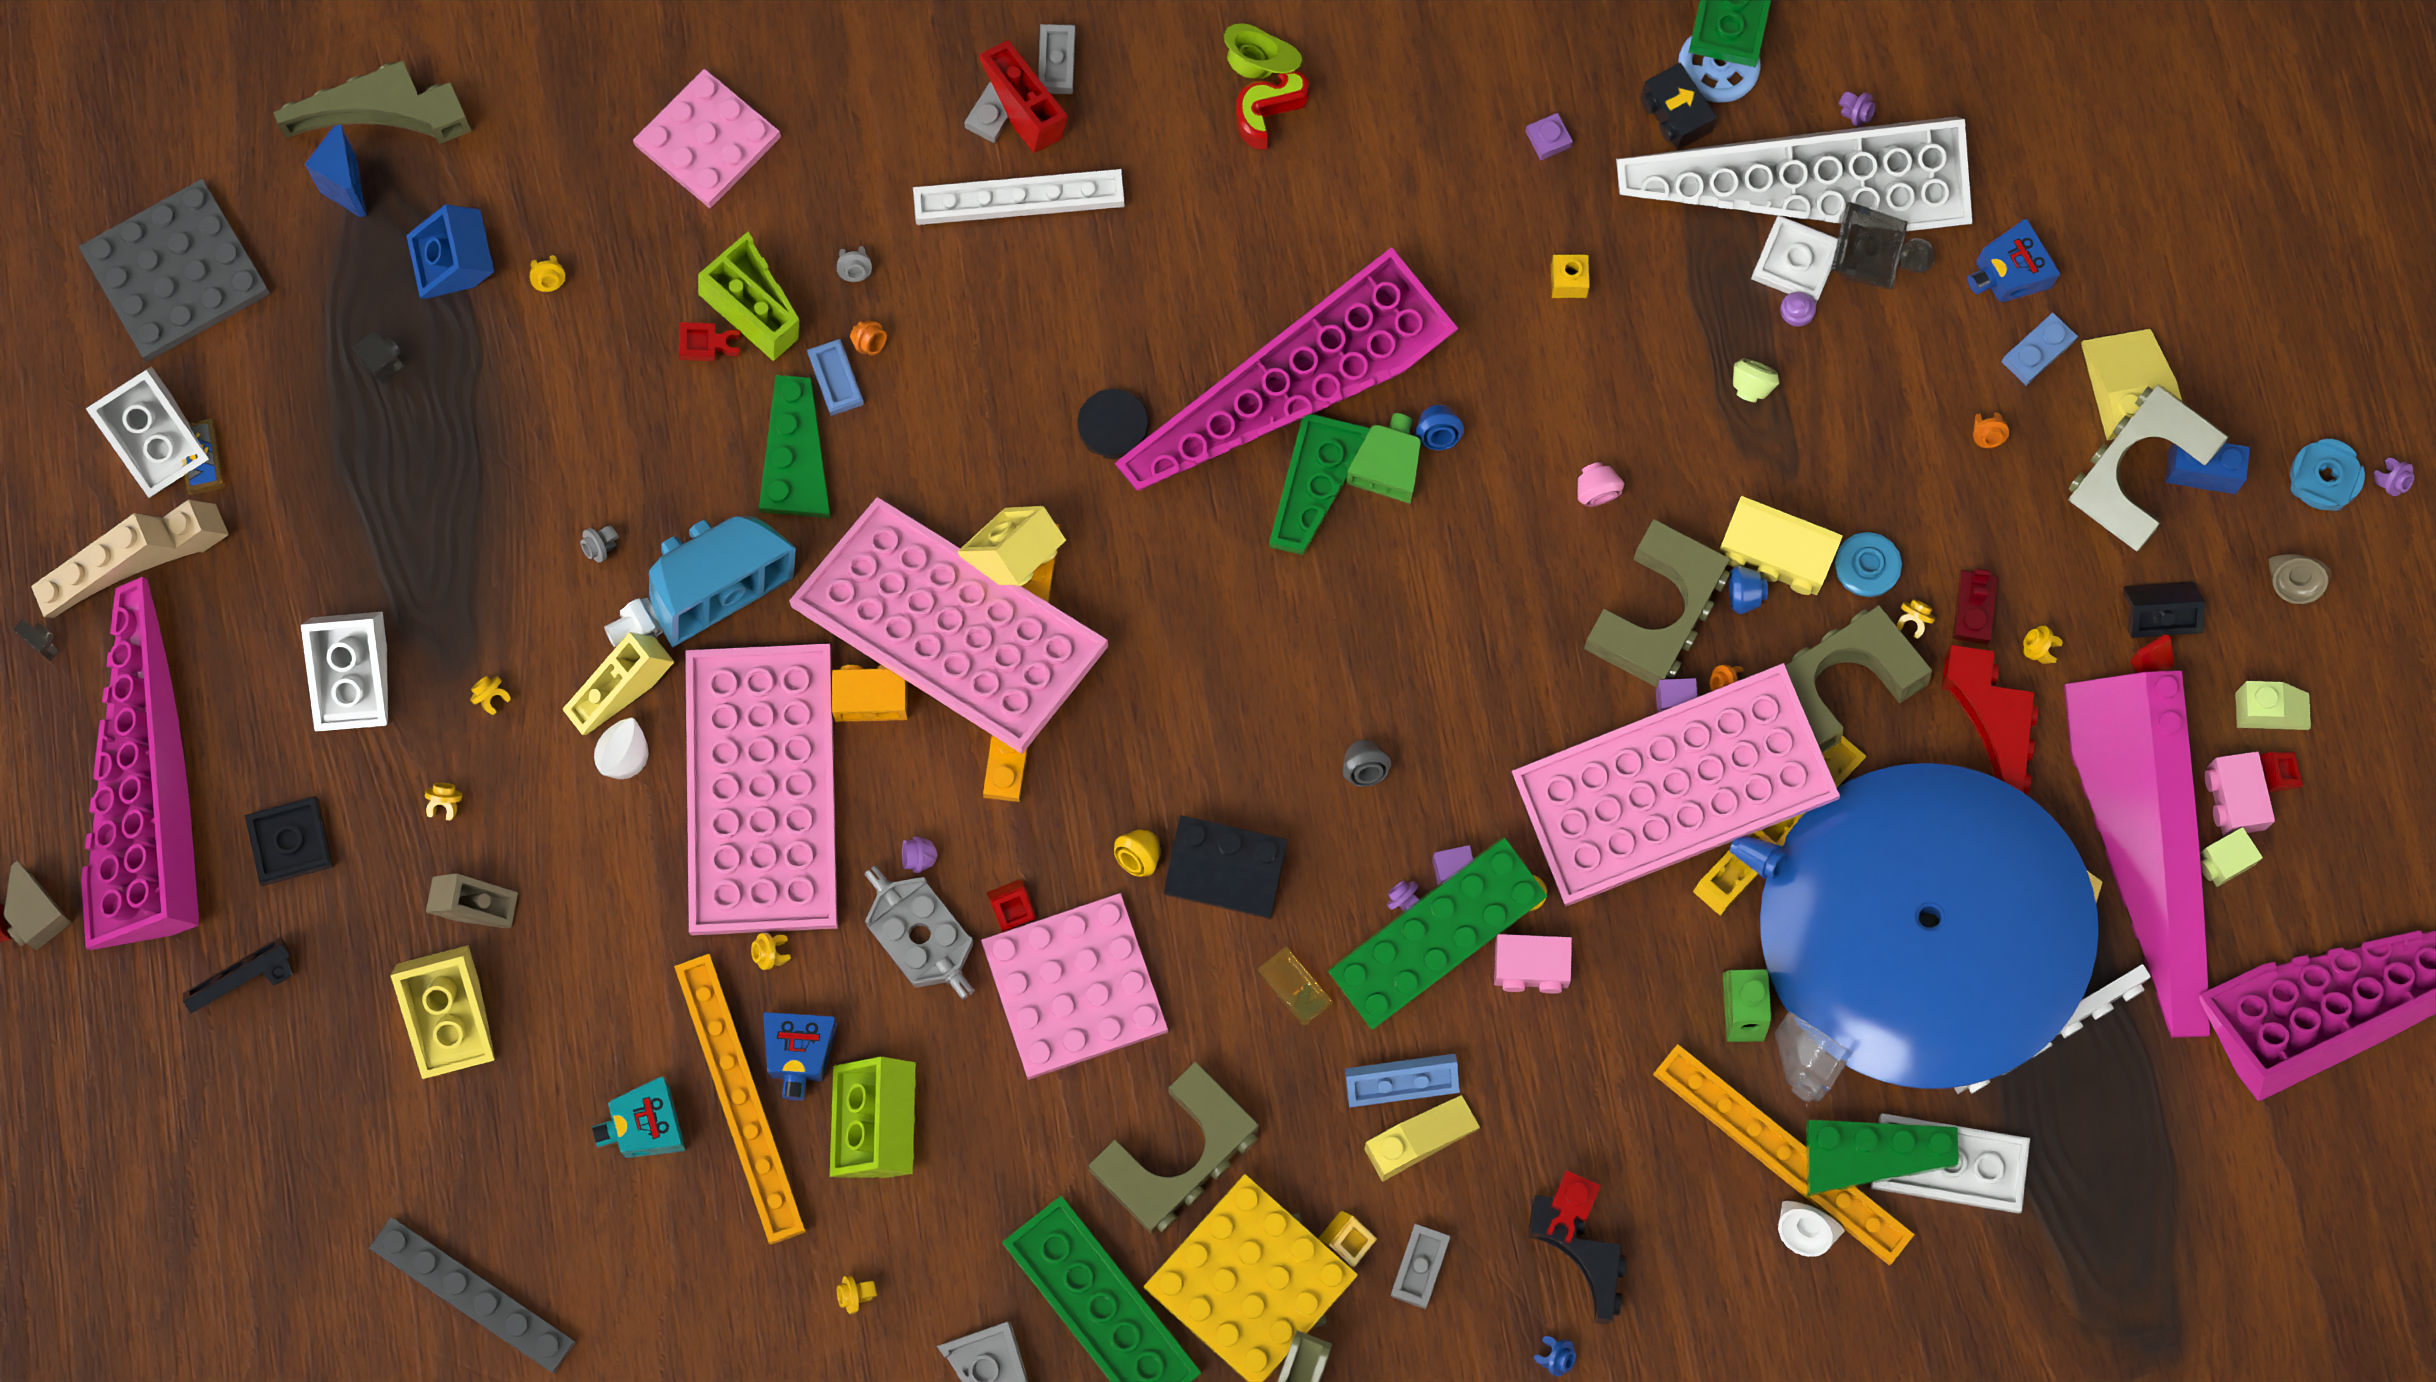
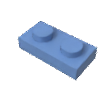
(2039, 349)

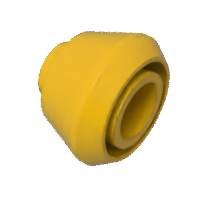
(1138, 852)

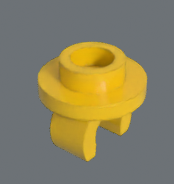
(547, 275)
(1917, 612)
(2038, 642)
(485, 690)
(444, 795)
(764, 951)
(852, 1294)

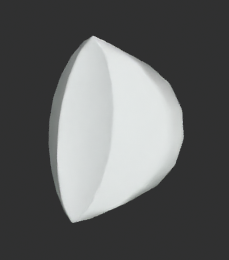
(621, 750)
(1807, 1229)

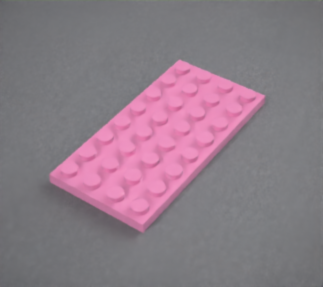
(948, 626)
(1675, 784)
(760, 790)

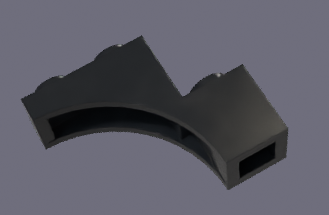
(1597, 1260)

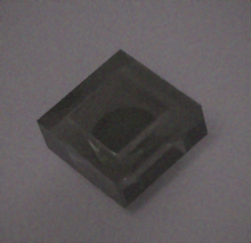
(37, 638)

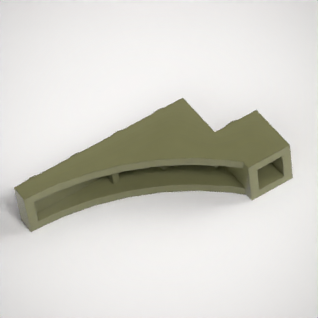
(379, 98)

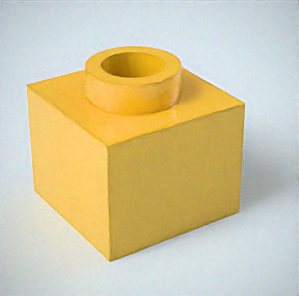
(1568, 285)

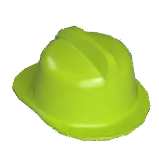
(1258, 53)

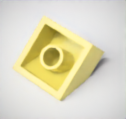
(1014, 545)

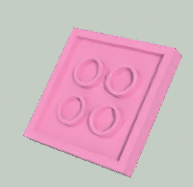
(707, 138)

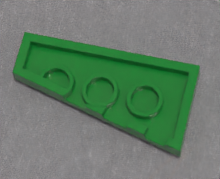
(793, 458)
(1314, 479)
(1864, 1153)

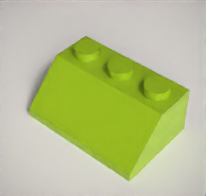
(873, 1118)

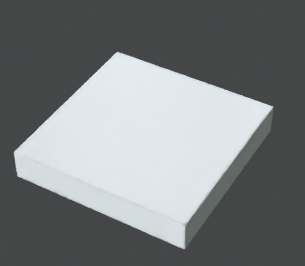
(1796, 258)

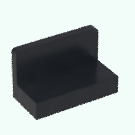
(2164, 609)

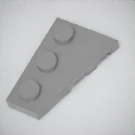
(987, 1356)

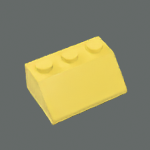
(1779, 546)

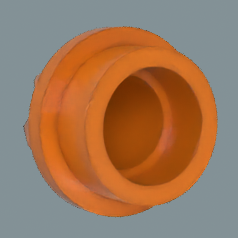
(868, 337)

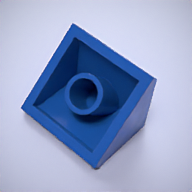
(337, 172)

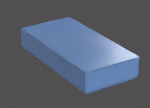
(835, 377)

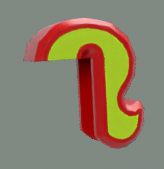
(1268, 99)

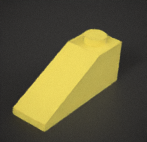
(618, 681)
(1420, 1137)

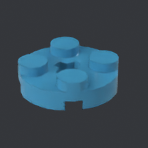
(2313, 489)

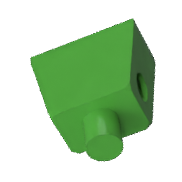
(1387, 460)
(1746, 1003)

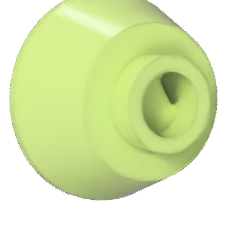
(1753, 379)

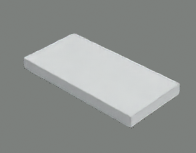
(1987, 1172)

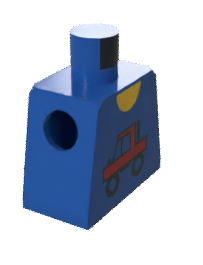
(2014, 265)
(798, 1049)

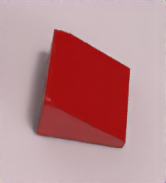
(2154, 656)
(2281, 771)
(1011, 905)

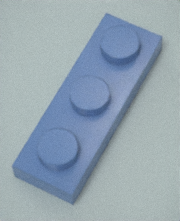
(1402, 1080)

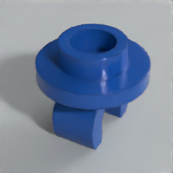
(1561, 1358)

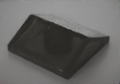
(1869, 246)

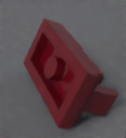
(1975, 606)

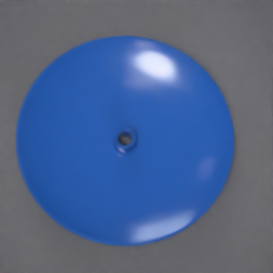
(1941, 999)

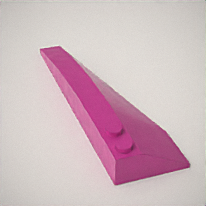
(1341, 347)
(2139, 780)
(141, 837)
(2321, 1009)

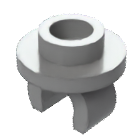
(854, 265)
(597, 544)

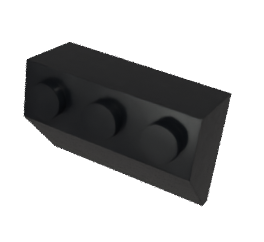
(1225, 867)

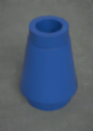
(1761, 856)

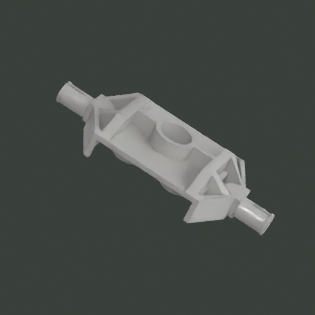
(911, 904)

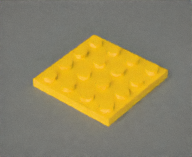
(1250, 1281)

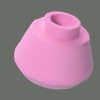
(1598, 485)

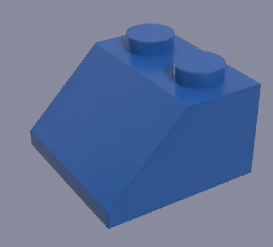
(450, 251)

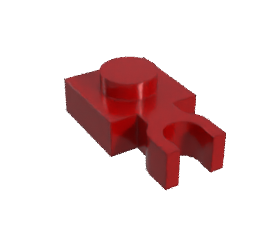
(700, 342)
(1574, 1200)

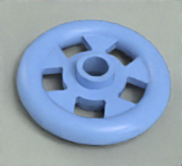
(1724, 90)

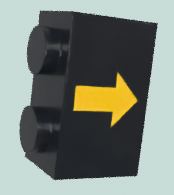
(1678, 106)

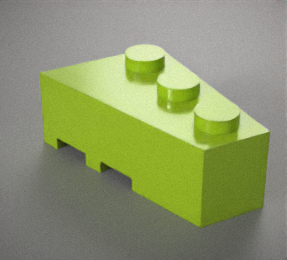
(749, 298)

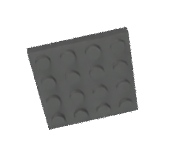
(174, 270)

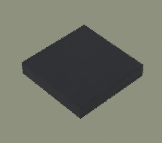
(289, 841)

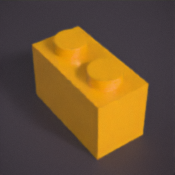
(868, 694)

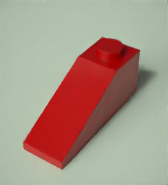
(1024, 97)

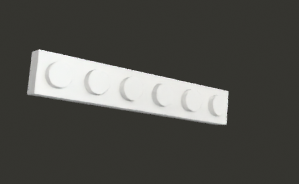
(1018, 197)
(2096, 1005)

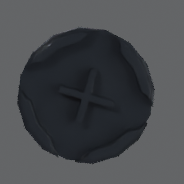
(1112, 423)

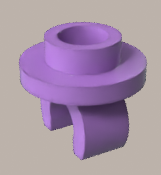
(1857, 108)
(2398, 480)
(1402, 895)

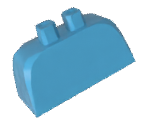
(716, 573)

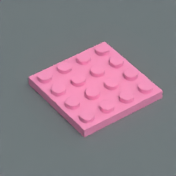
(1074, 986)

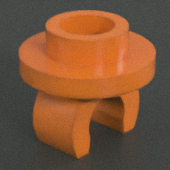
(1990, 432)
(1724, 675)

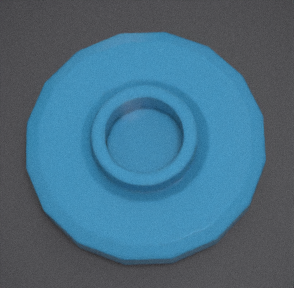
(1868, 564)

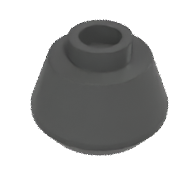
(1365, 763)

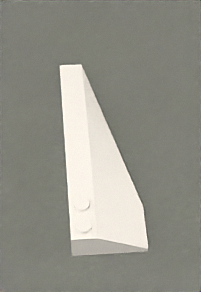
(1896, 169)

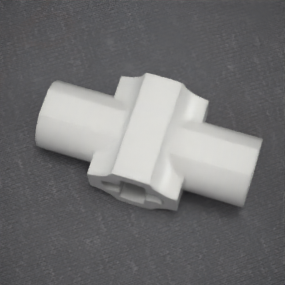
(635, 618)

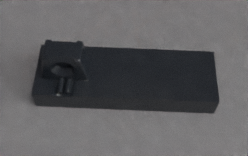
(269, 960)

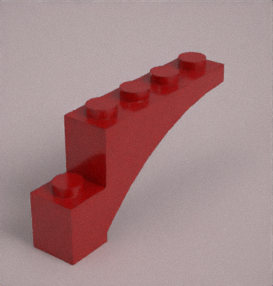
(1997, 713)

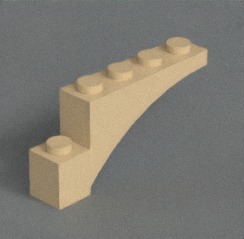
(127, 550)

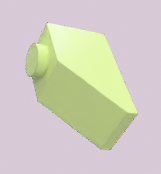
(2272, 706)

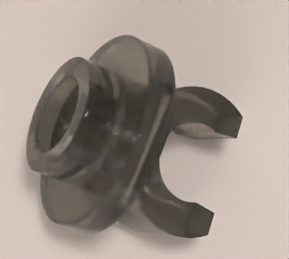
(1917, 255)

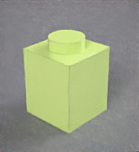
(2229, 857)

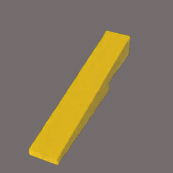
(1732, 876)

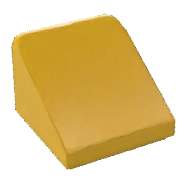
(1347, 1238)

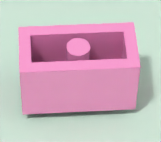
(2239, 793)
(1532, 962)

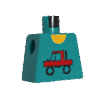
(642, 1122)

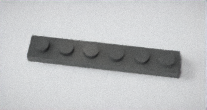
(472, 1295)

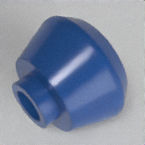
(1439, 428)
(1746, 589)

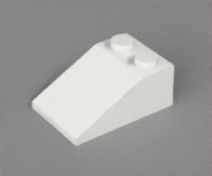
(148, 431)
(347, 670)

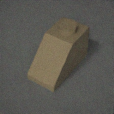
(471, 901)
(31, 910)

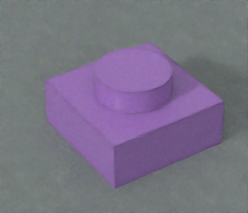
(1549, 136)

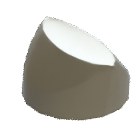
(2299, 577)

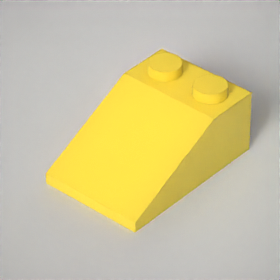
(2122, 370)
(444, 1011)

